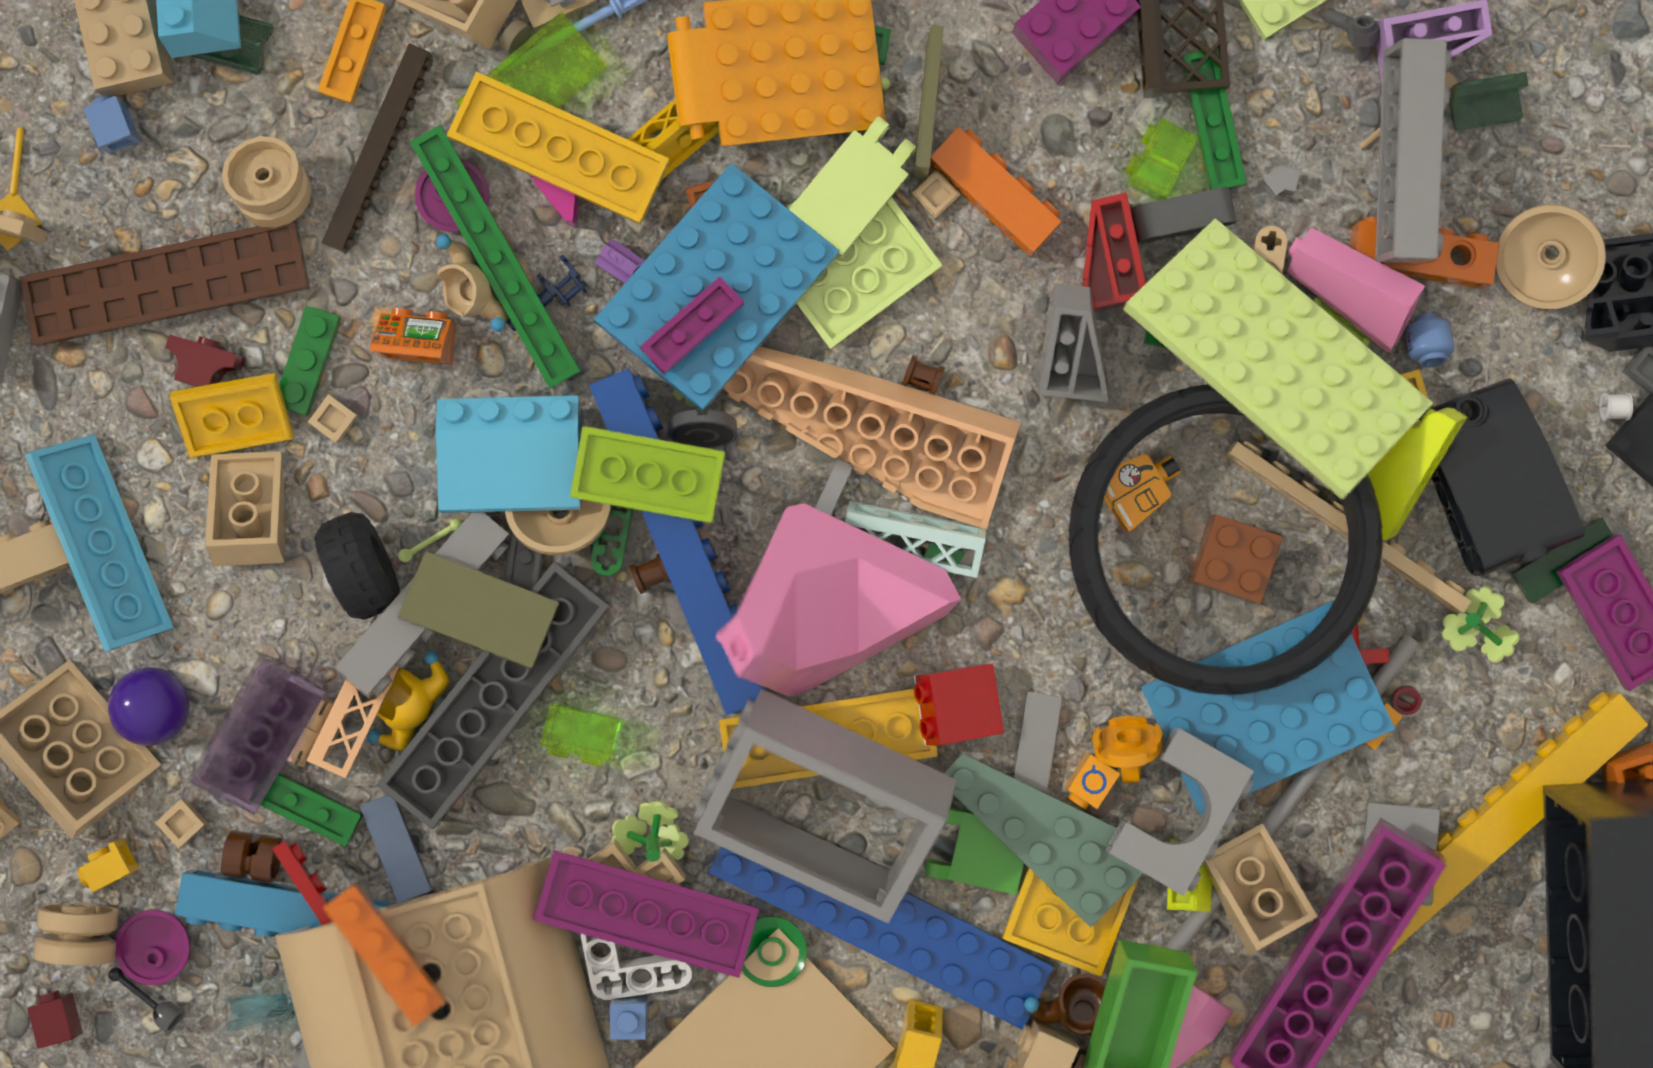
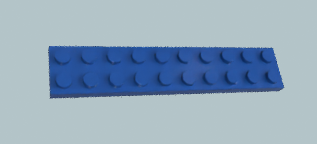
(916, 939)

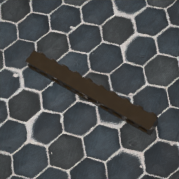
(377, 148)

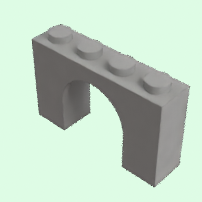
(1221, 783)

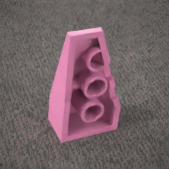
(1200, 1025)

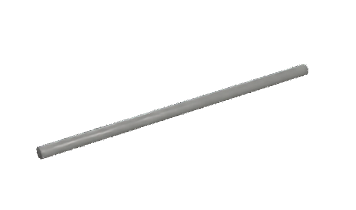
(1294, 793)

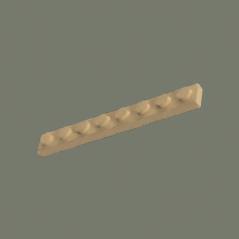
(1334, 516)

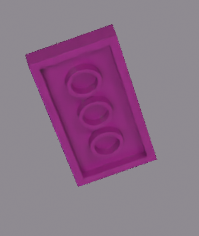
(1615, 607)

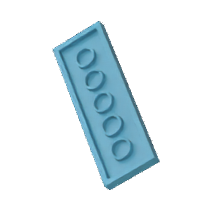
(99, 542)

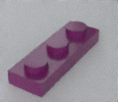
(692, 325)

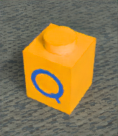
(1091, 782)

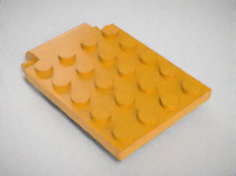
(777, 70)

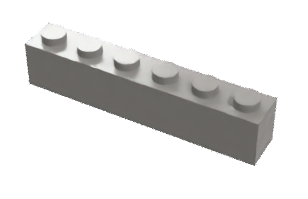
(390, 639)

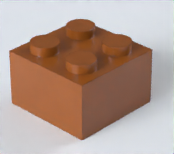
(1235, 559)

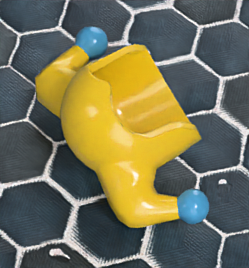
(409, 703)

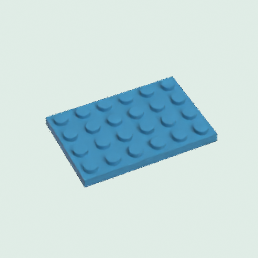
(753, 247)
(1282, 726)

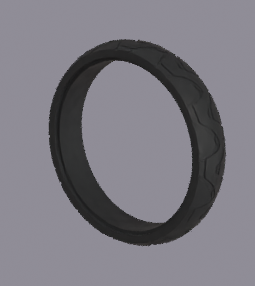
(1343, 616)

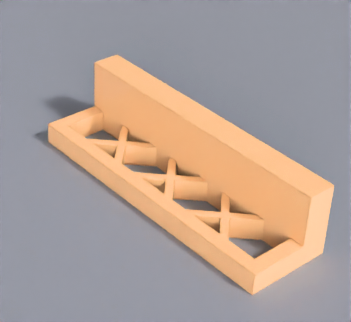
(334, 725)

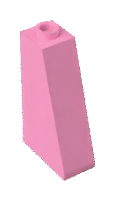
(1356, 286)

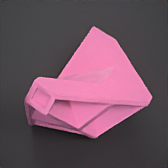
(829, 602)

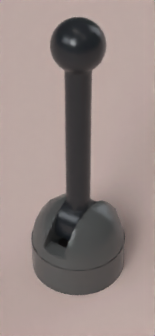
(165, 1014)

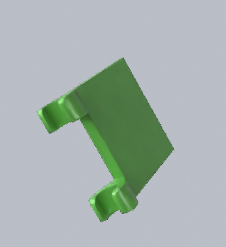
(978, 857)

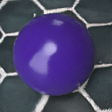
(148, 706)

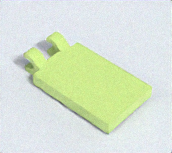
(853, 186)

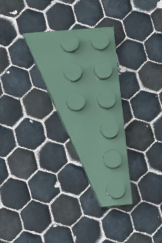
(1048, 836)

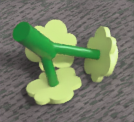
(1464, 628)
(630, 831)

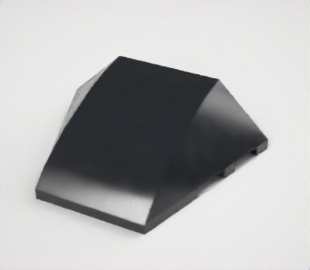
(1622, 301)

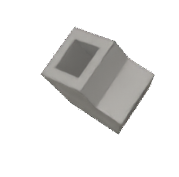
(1281, 180)

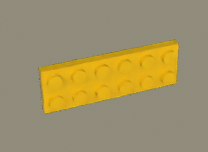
(558, 148)
(883, 717)

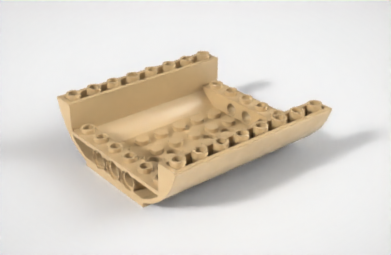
(508, 981)

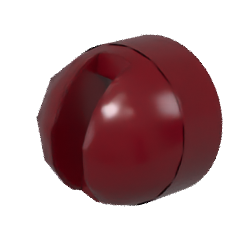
(1403, 706)

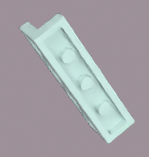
(923, 529)

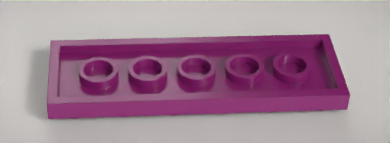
(645, 914)

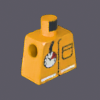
(1139, 489)

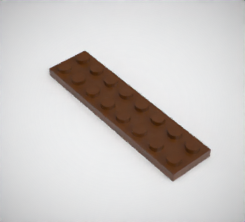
(163, 283)

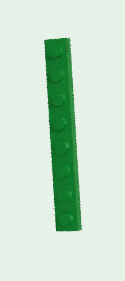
(495, 256)

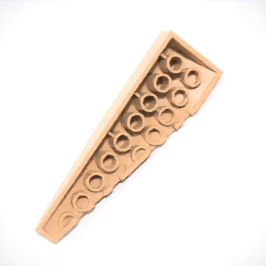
(910, 440)

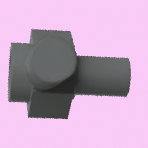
(1361, 31)

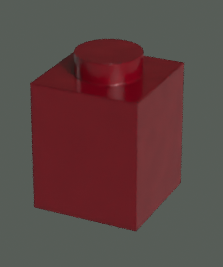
(54, 1019)

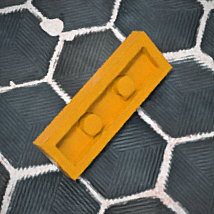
(352, 50)

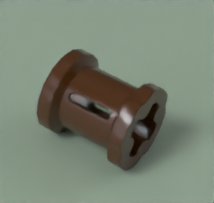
(923, 375)
(649, 574)

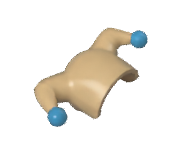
(466, 286)

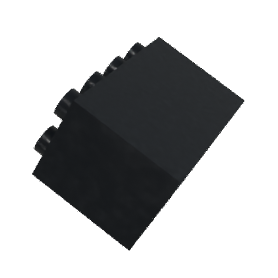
(1600, 923)

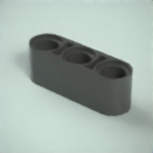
(1182, 214)

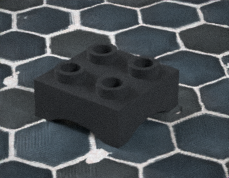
(1635, 441)

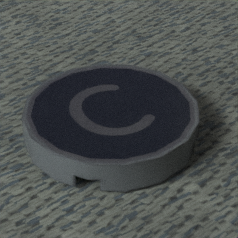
(702, 430)

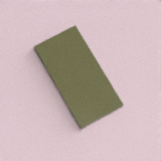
(928, 102)
(478, 610)

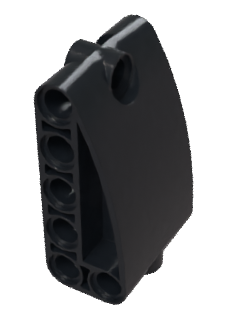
(1503, 484)

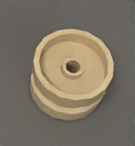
(267, 181)
(76, 934)

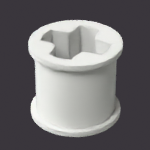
(1616, 406)

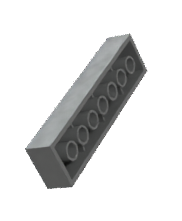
(489, 706)

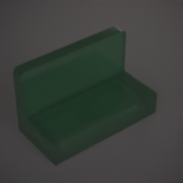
(251, 54)
(1487, 101)

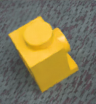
(107, 866)

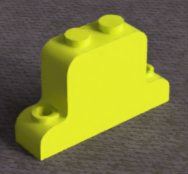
(1410, 465)

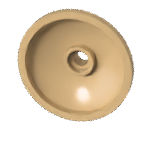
(1548, 280)
(556, 536)

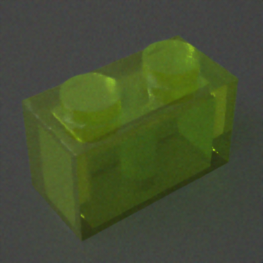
(580, 733)

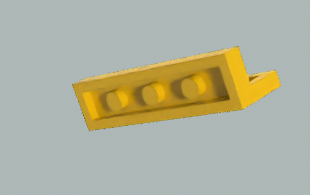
(673, 141)

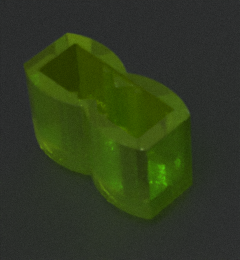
(1161, 159)

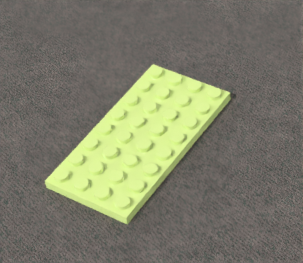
(1278, 357)

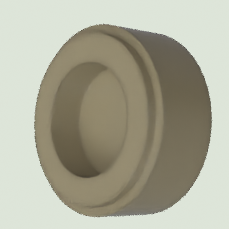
(515, 35)

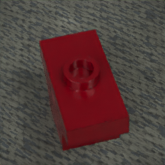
(202, 361)

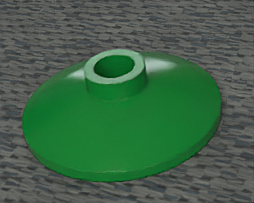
(762, 930)

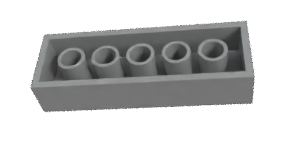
(1412, 151)

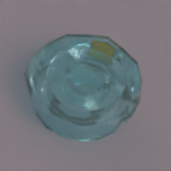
(257, 1010)

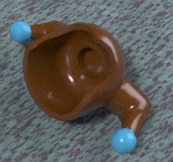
(1075, 1005)

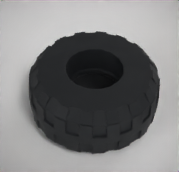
(356, 565)

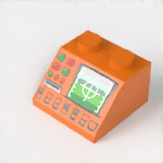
(414, 337)

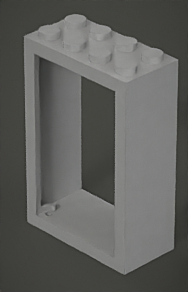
(845, 760)

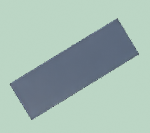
(396, 848)

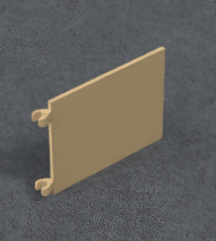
(772, 1027)

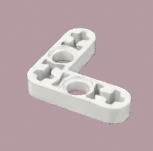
(613, 968)

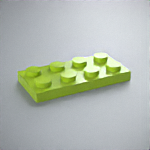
(647, 474)

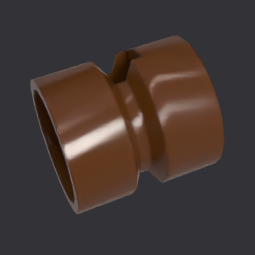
(250, 856)

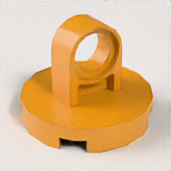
(1128, 745)

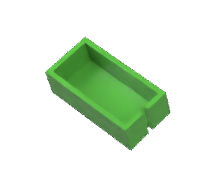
(1141, 1007)

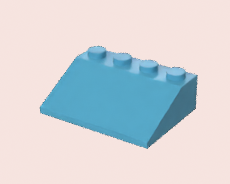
(507, 453)

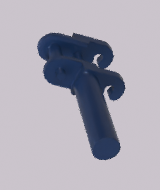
(552, 291)

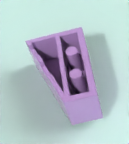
(1458, 24)

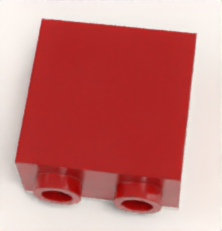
(958, 704)

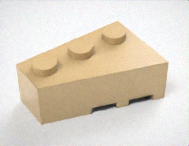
(30, 556)

